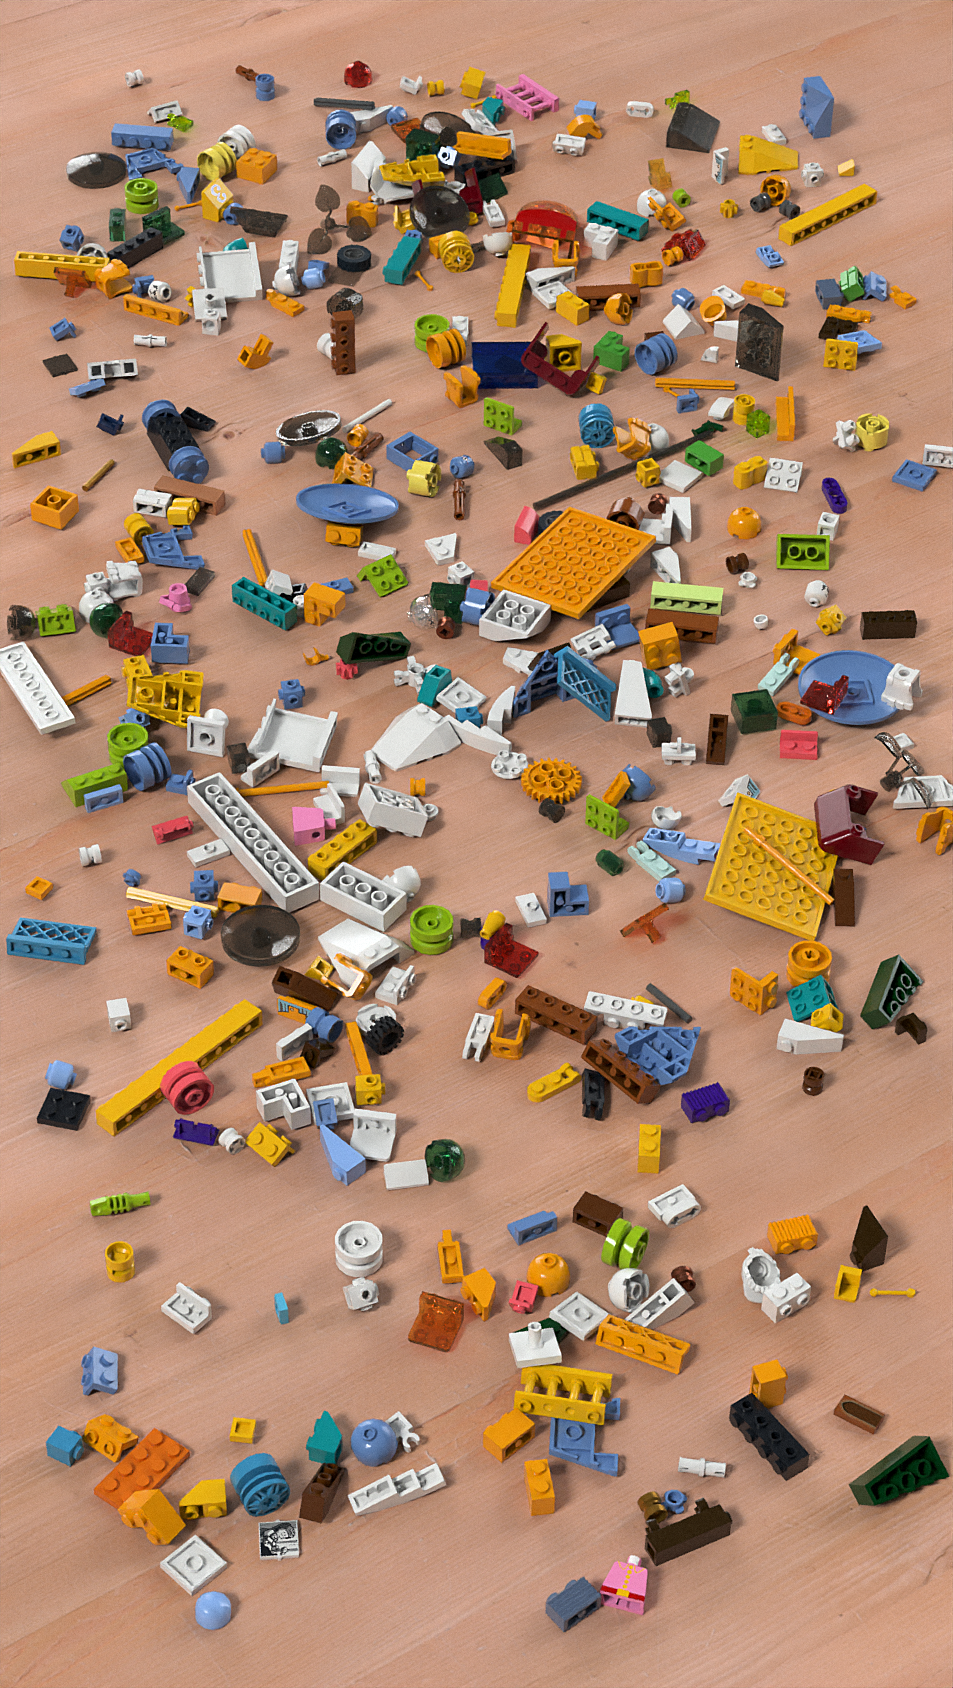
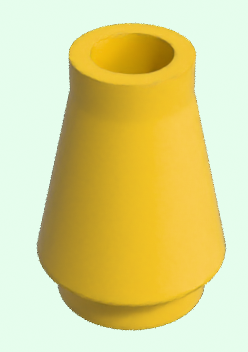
(771, 298)
(492, 924)

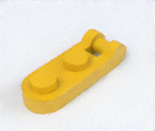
(553, 1083)

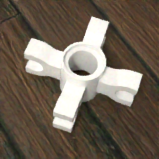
(414, 675)

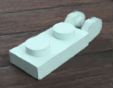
(778, 674)
(651, 861)

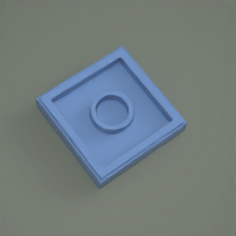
(914, 475)

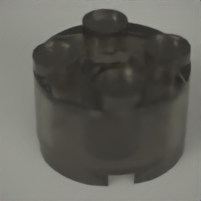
(346, 300)

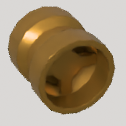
(651, 1506)

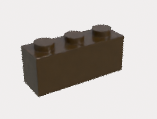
(888, 624)

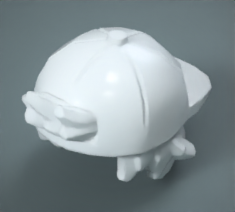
(758, 1274)

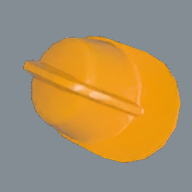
(713, 310)

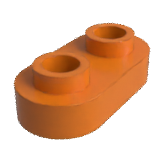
(794, 713)

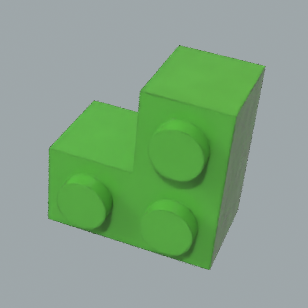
(612, 352)

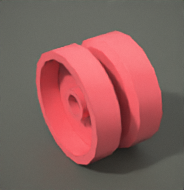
(187, 1087)

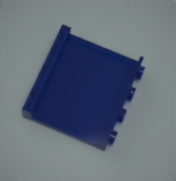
(501, 365)

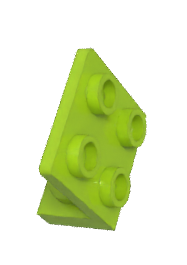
(500, 417)
(384, 575)
(55, 620)
(604, 818)

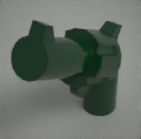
(708, 426)

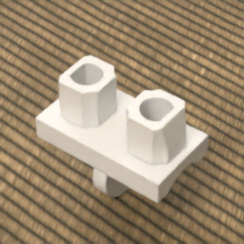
(844, 436)
(679, 680)
(678, 751)

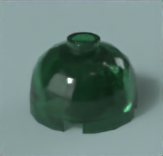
(329, 452)
(103, 617)
(445, 1159)

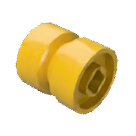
(743, 405)
(137, 527)
(119, 1261)

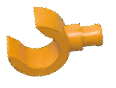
(316, 659)

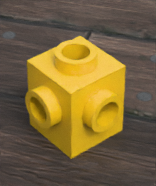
(648, 472)
(830, 620)
(827, 1018)
(369, 1089)

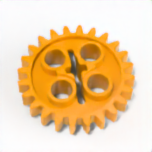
(551, 780)

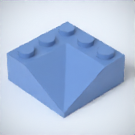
(816, 107)

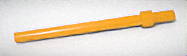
(282, 788)
(761, 841)

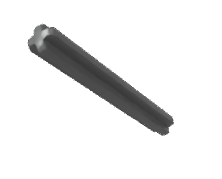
(342, 103)

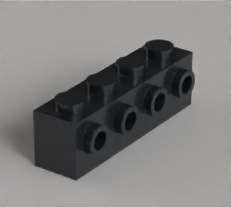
(485, 168)
(138, 247)
(768, 1436)

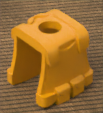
(566, 262)
(111, 280)
(466, 389)
(634, 440)
(932, 823)
(360, 984)
(515, 1046)

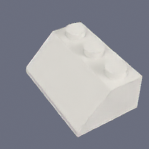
(363, 166)

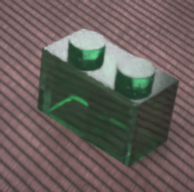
(117, 224)

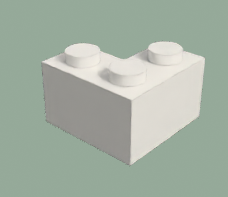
(601, 240)
(284, 1100)

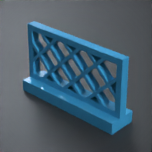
(572, 663)
(55, 948)

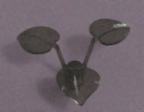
(318, 241)
(893, 779)

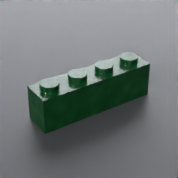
(372, 647)
(889, 991)
(901, 1471)

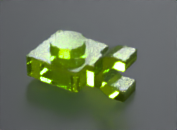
(682, 96)
(181, 123)

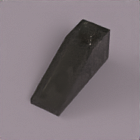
(506, 451)

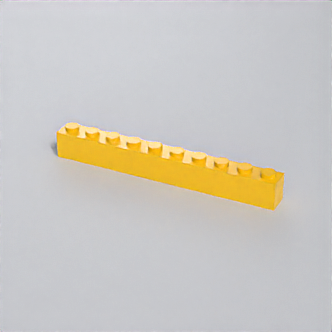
(203, 1049)

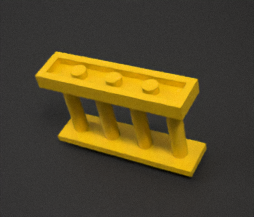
(564, 1379)

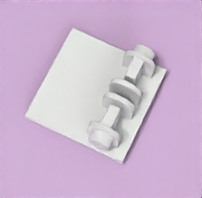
(783, 475)

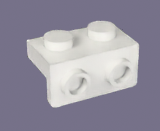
(569, 144)
(188, 1308)

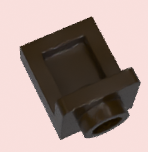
(912, 1025)
(316, 1049)

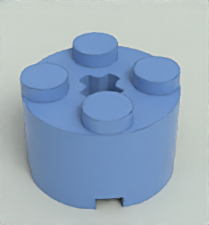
(475, 605)

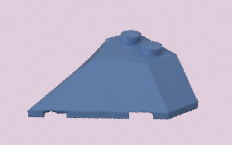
(539, 685)
(660, 1050)

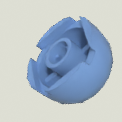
(639, 784)
(373, 1442)

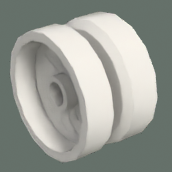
(239, 139)
(358, 1249)

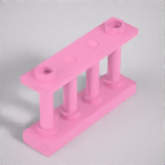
(530, 89)

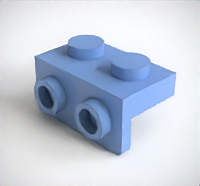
(874, 285)
(100, 1371)

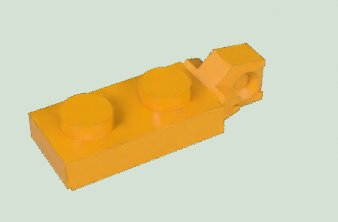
(757, 289)
(284, 303)
(848, 313)
(281, 1072)
(450, 1259)

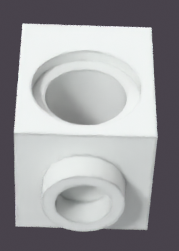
(211, 322)
(828, 525)
(118, 1014)

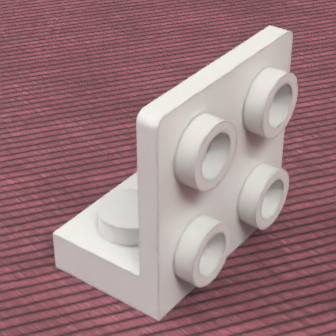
(659, 528)

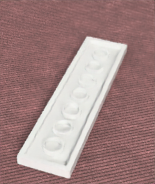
(34, 689)

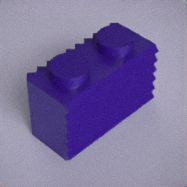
(705, 1103)

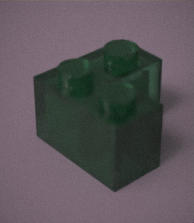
(448, 599)

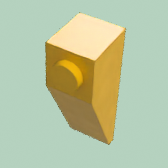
(37, 449)

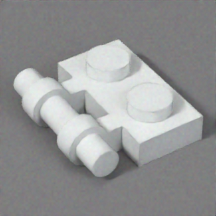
(591, 639)

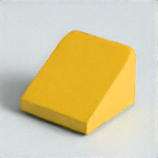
(846, 168)
(319, 968)

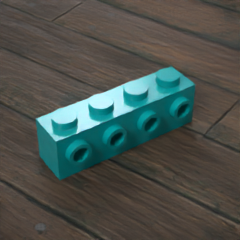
(626, 222)
(402, 260)
(264, 603)

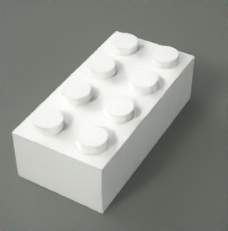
(363, 896)

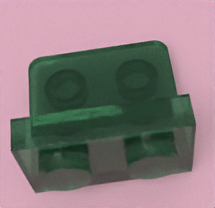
(162, 222)

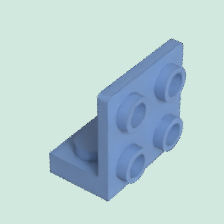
(618, 625)

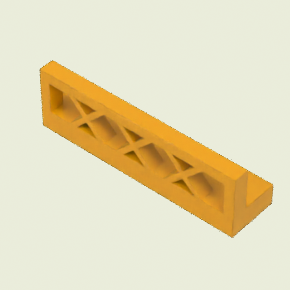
(483, 145)
(154, 310)
(785, 416)
(641, 1345)

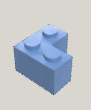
(167, 646)
(566, 898)

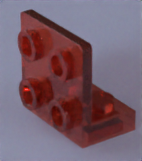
(689, 241)
(127, 638)
(825, 696)
(508, 954)

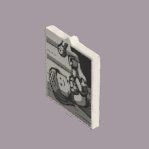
(278, 1540)

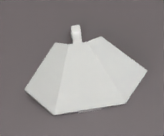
(387, 191)

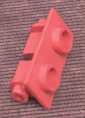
(172, 829)

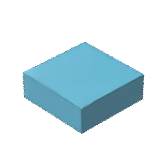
(281, 1308)

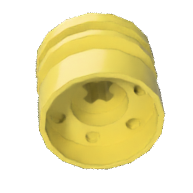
(216, 161)

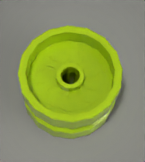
(141, 196)
(427, 326)
(124, 740)
(431, 929)
(625, 1245)

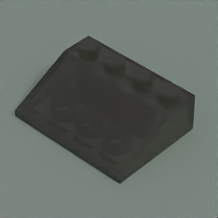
(691, 129)
(759, 342)

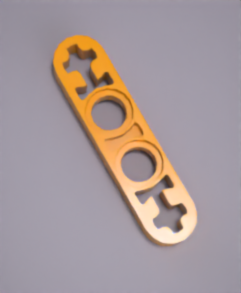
(357, 1049)

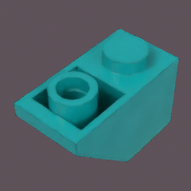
(493, 109)
(434, 682)
(326, 1441)

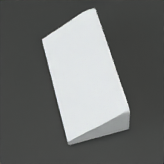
(406, 1174)

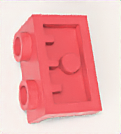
(798, 744)

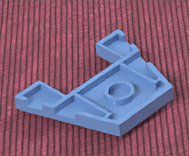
(148, 160)
(165, 549)
(576, 1439)

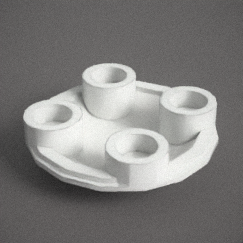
(509, 764)

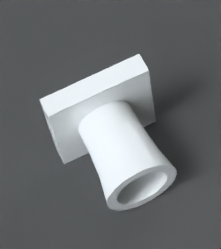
(207, 733)

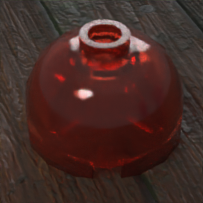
(358, 75)

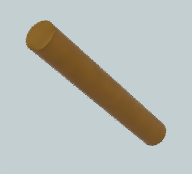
(98, 475)

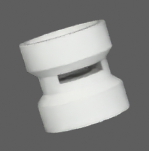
(134, 78)
(90, 855)

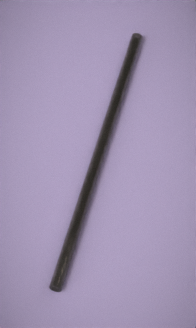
(619, 471)

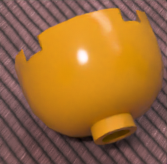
(777, 188)
(618, 309)
(744, 523)
(549, 1273)

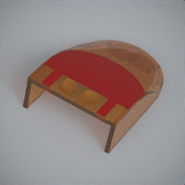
(548, 221)

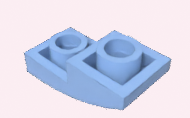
(768, 256)

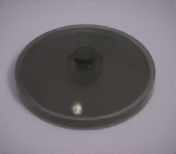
(445, 125)
(96, 170)
(438, 211)
(309, 428)
(260, 935)

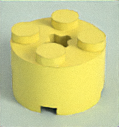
(872, 431)
(424, 478)

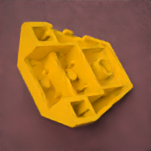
(763, 155)
(410, 171)
(167, 695)

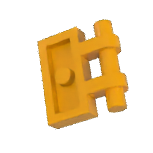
(148, 919)

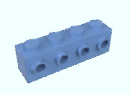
(142, 136)

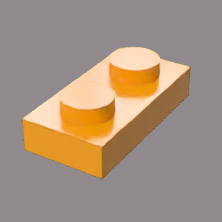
(129, 550)

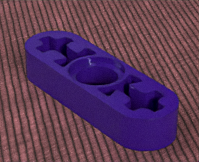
(833, 500)

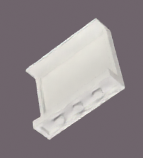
(234, 271)
(296, 736)

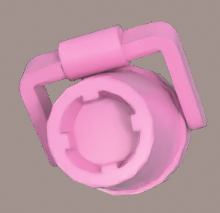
(177, 599)

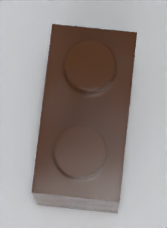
(596, 1213)

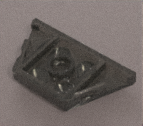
(259, 222)

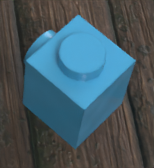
(470, 714)
(64, 1446)

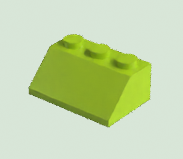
(802, 551)
(95, 781)

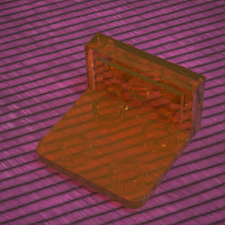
(437, 1322)

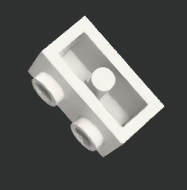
(786, 1298)

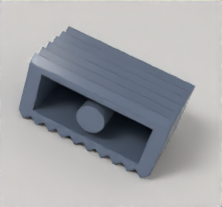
(828, 293)
(573, 1603)

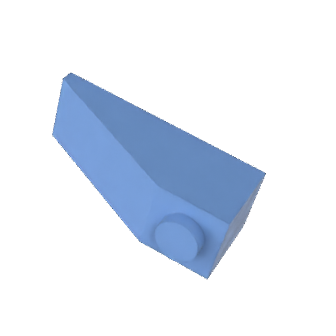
(188, 182)

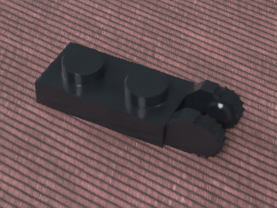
(592, 1093)

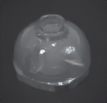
(423, 613)

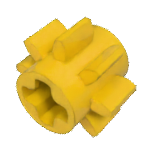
(729, 208)

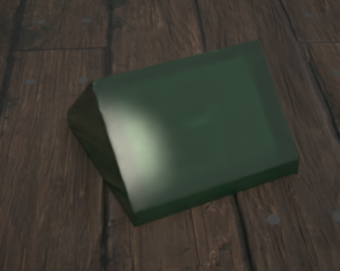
(492, 188)

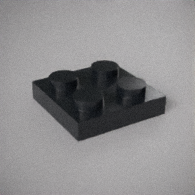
(63, 1109)

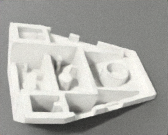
(415, 736)
(362, 945)

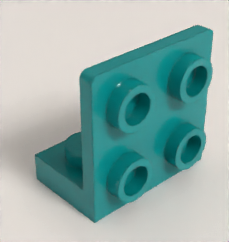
(810, 997)

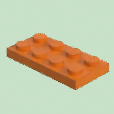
(142, 1468)

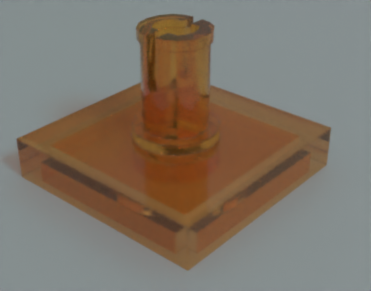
(72, 279)
(646, 923)

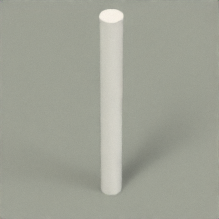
(367, 415)

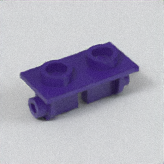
(198, 1133)

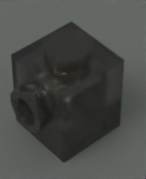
(658, 732)
(238, 758)

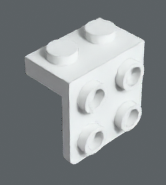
(373, 1134)

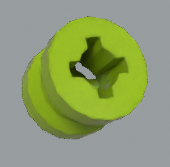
(681, 198)

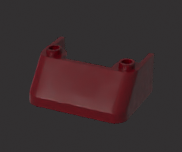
(470, 194)
(534, 361)
(834, 826)

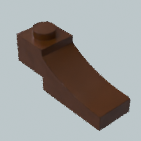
(717, 739)

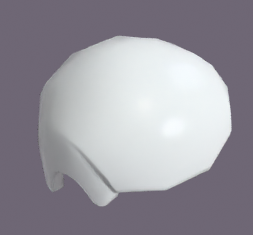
(665, 818)

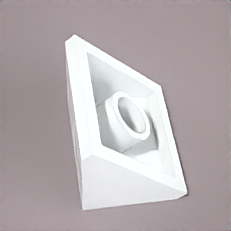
(682, 323)

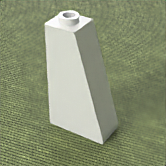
(632, 698)

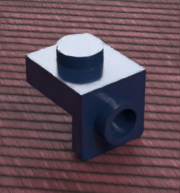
(110, 424)

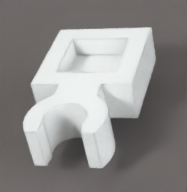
(403, 1430)

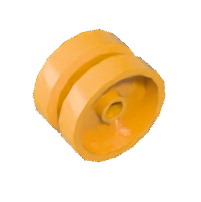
(808, 961)

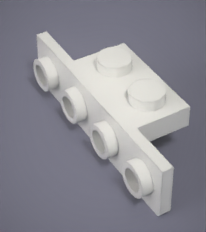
(625, 1012)

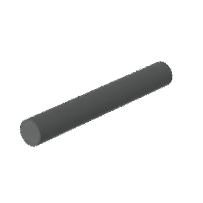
(669, 1003)

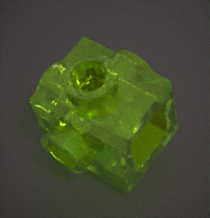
(758, 423)

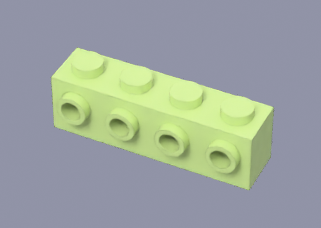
(686, 598)

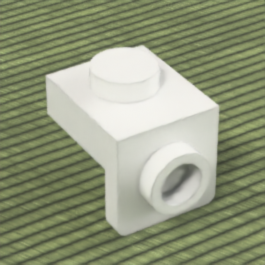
(411, 86)

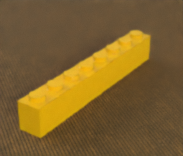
(827, 214)
(512, 285)

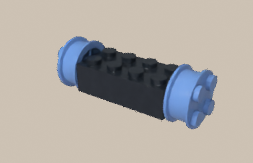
(174, 442)

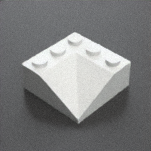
(514, 617)
(392, 810)

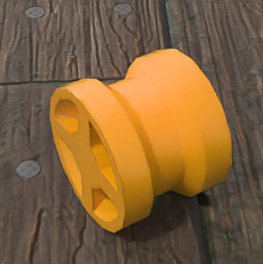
(417, 787)

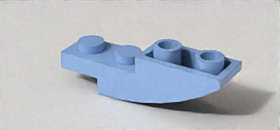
(677, 846)

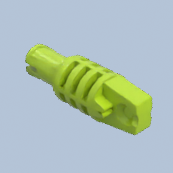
(118, 1203)

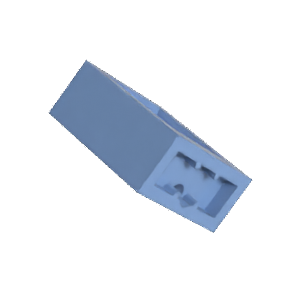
(396, 451)

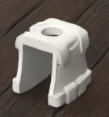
(124, 580)
(901, 686)

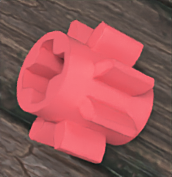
(345, 670)

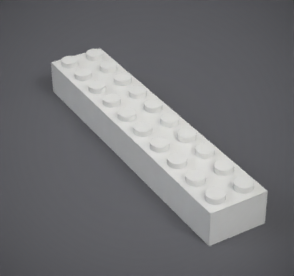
(253, 843)

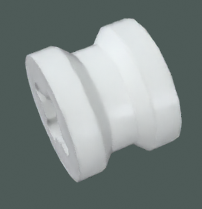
(299, 601)
(232, 1141)

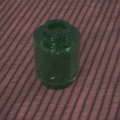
(609, 862)

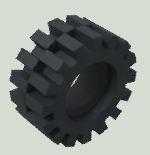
(384, 1035)

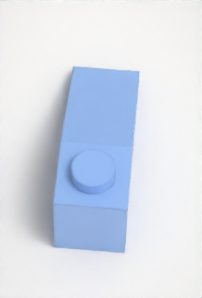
(343, 1159)

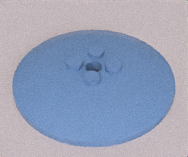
(347, 503)
(866, 681)

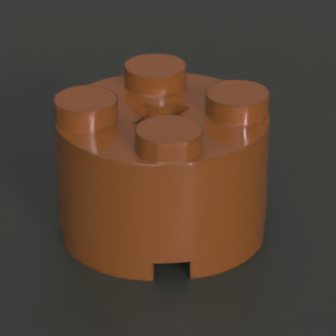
(626, 512)

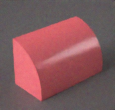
(526, 526)

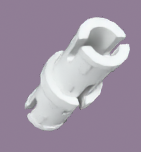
(332, 157)
(150, 340)
(372, 767)
(701, 1467)

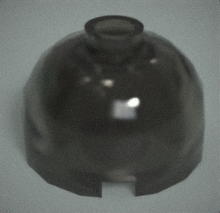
(21, 622)

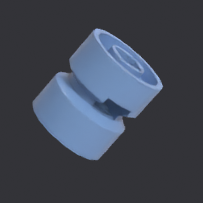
(265, 87)
(324, 1024)

